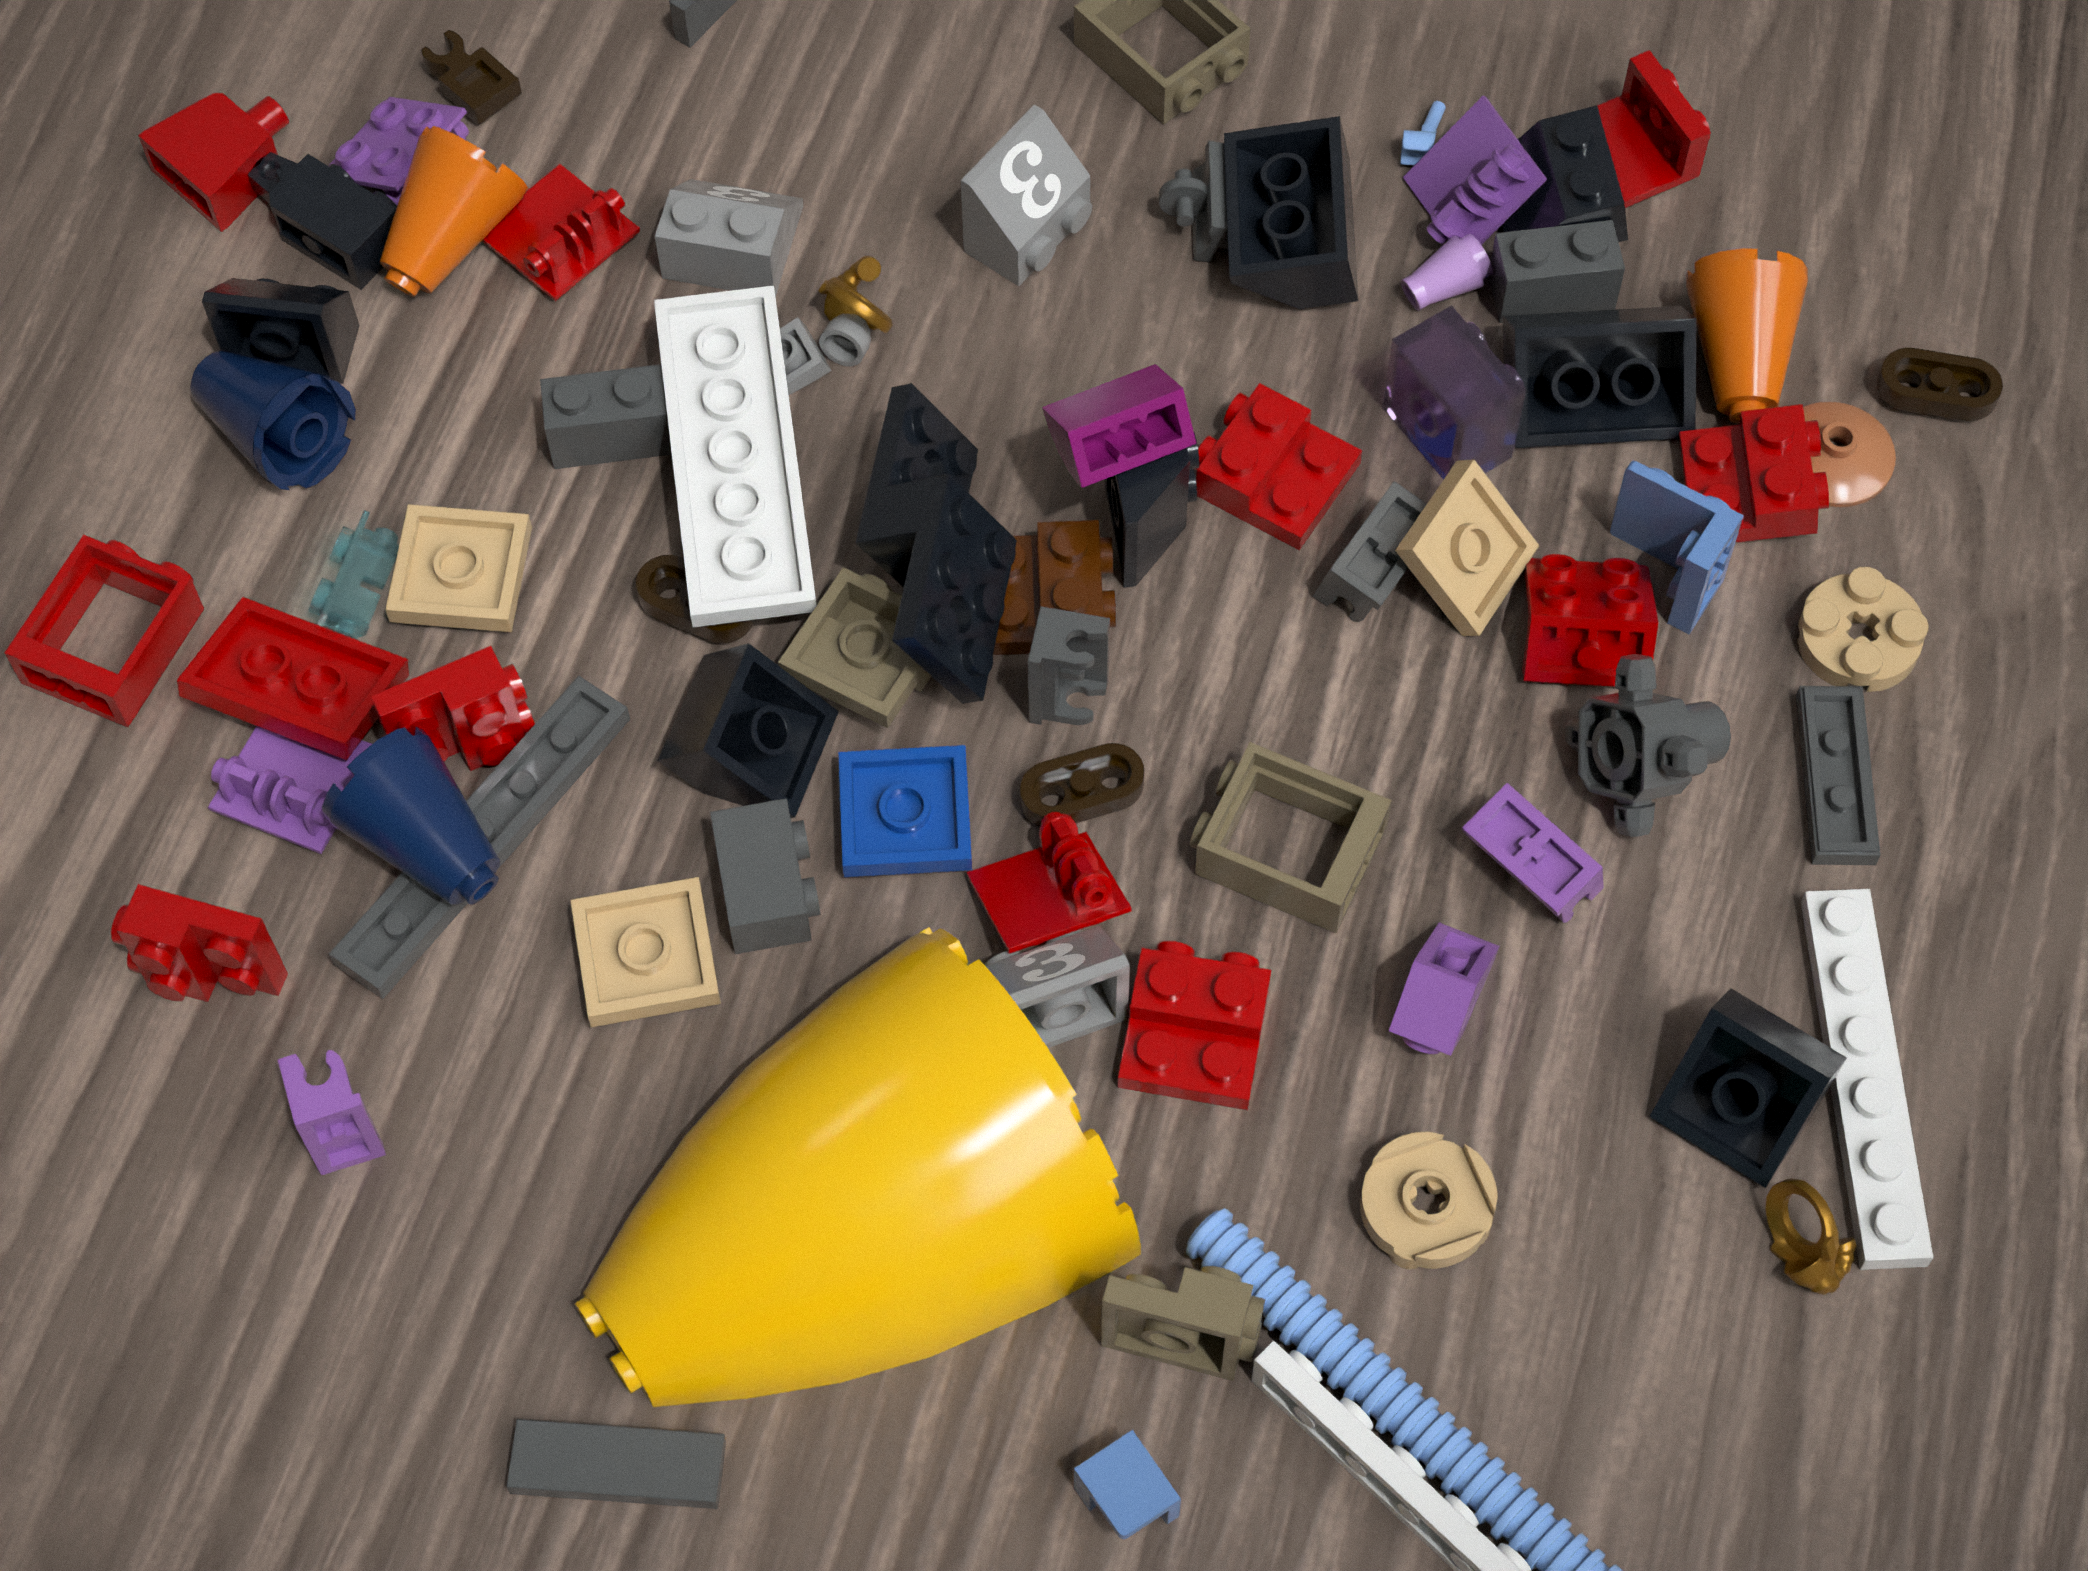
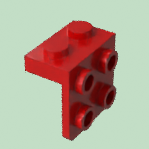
(1653, 132)

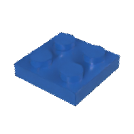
(904, 811)

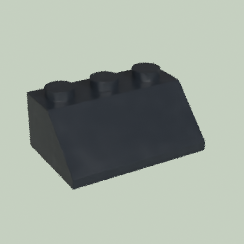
(1291, 213)
(1603, 375)

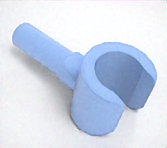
(1418, 143)

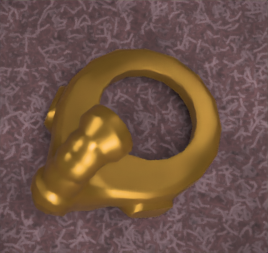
(845, 299)
(1808, 1263)

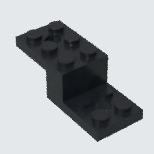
(936, 544)

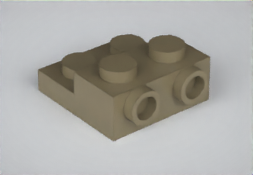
(850, 652)
(1199, 1328)

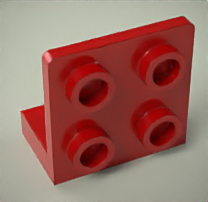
(1586, 618)

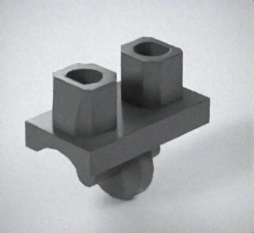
(1200, 201)

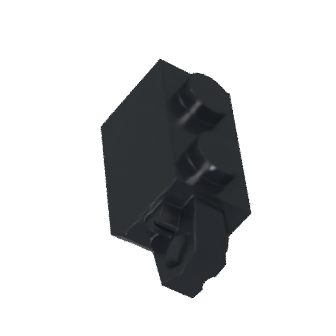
(326, 214)

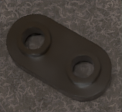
(1938, 383)
(669, 573)
(1079, 784)

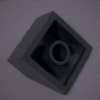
(1578, 172)
(284, 324)
(1150, 509)
(748, 730)
(1747, 1086)

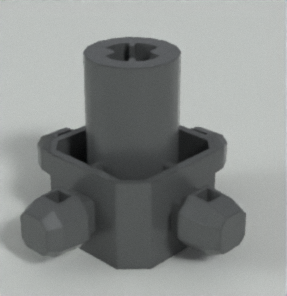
(1643, 743)

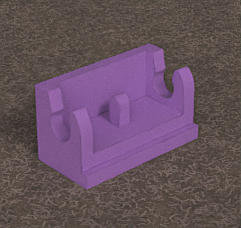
(1535, 852)
(330, 1116)

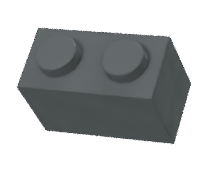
(1556, 269)
(606, 416)
(762, 875)

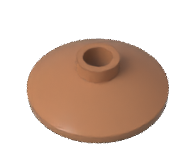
(1864, 463)

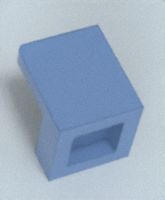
(1126, 1486)

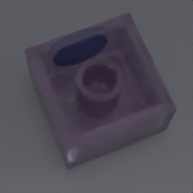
(1453, 394)

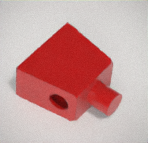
(211, 150)

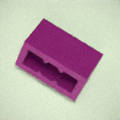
(1120, 425)

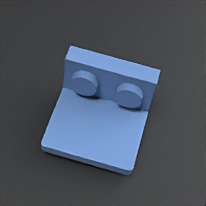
(1681, 530)

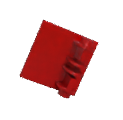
(561, 231)
(1049, 887)

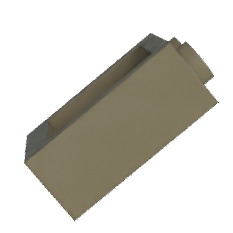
(1228, 38)
(1307, 789)

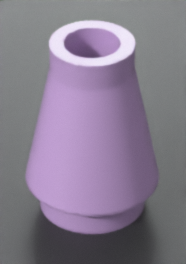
(1449, 272)

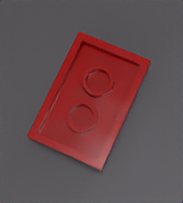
(292, 677)

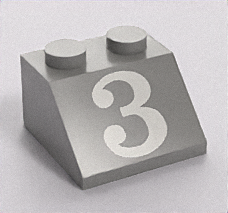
(1024, 198)
(726, 235)
(1068, 984)

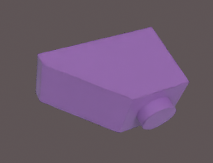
(1442, 990)

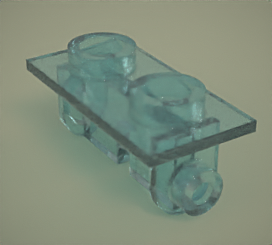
(361, 557)

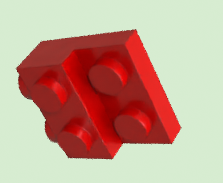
(1274, 466)
(1761, 471)
(462, 708)
(192, 944)
(1195, 1025)

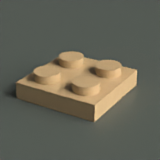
(1467, 548)
(459, 568)
(645, 952)

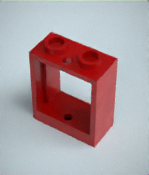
(114, 696)

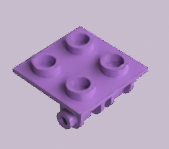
(386, 143)
(1474, 176)
(281, 787)

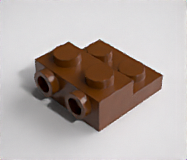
(1055, 571)

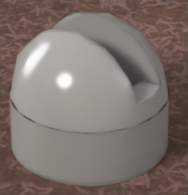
(846, 339)

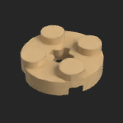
(1865, 599)
(1411, 1234)

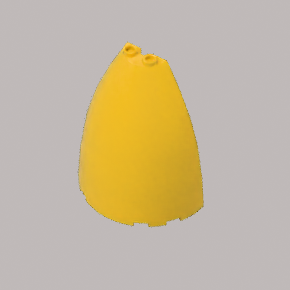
(863, 1196)

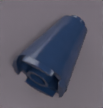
(276, 415)
(415, 817)

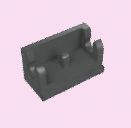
(1369, 563)
(1067, 658)

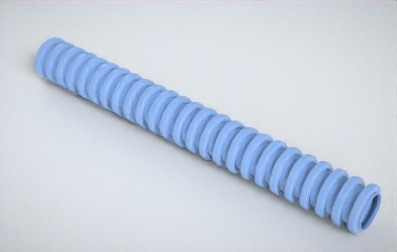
(1394, 1402)

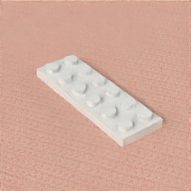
(734, 457)

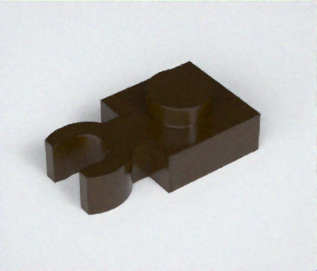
(472, 80)

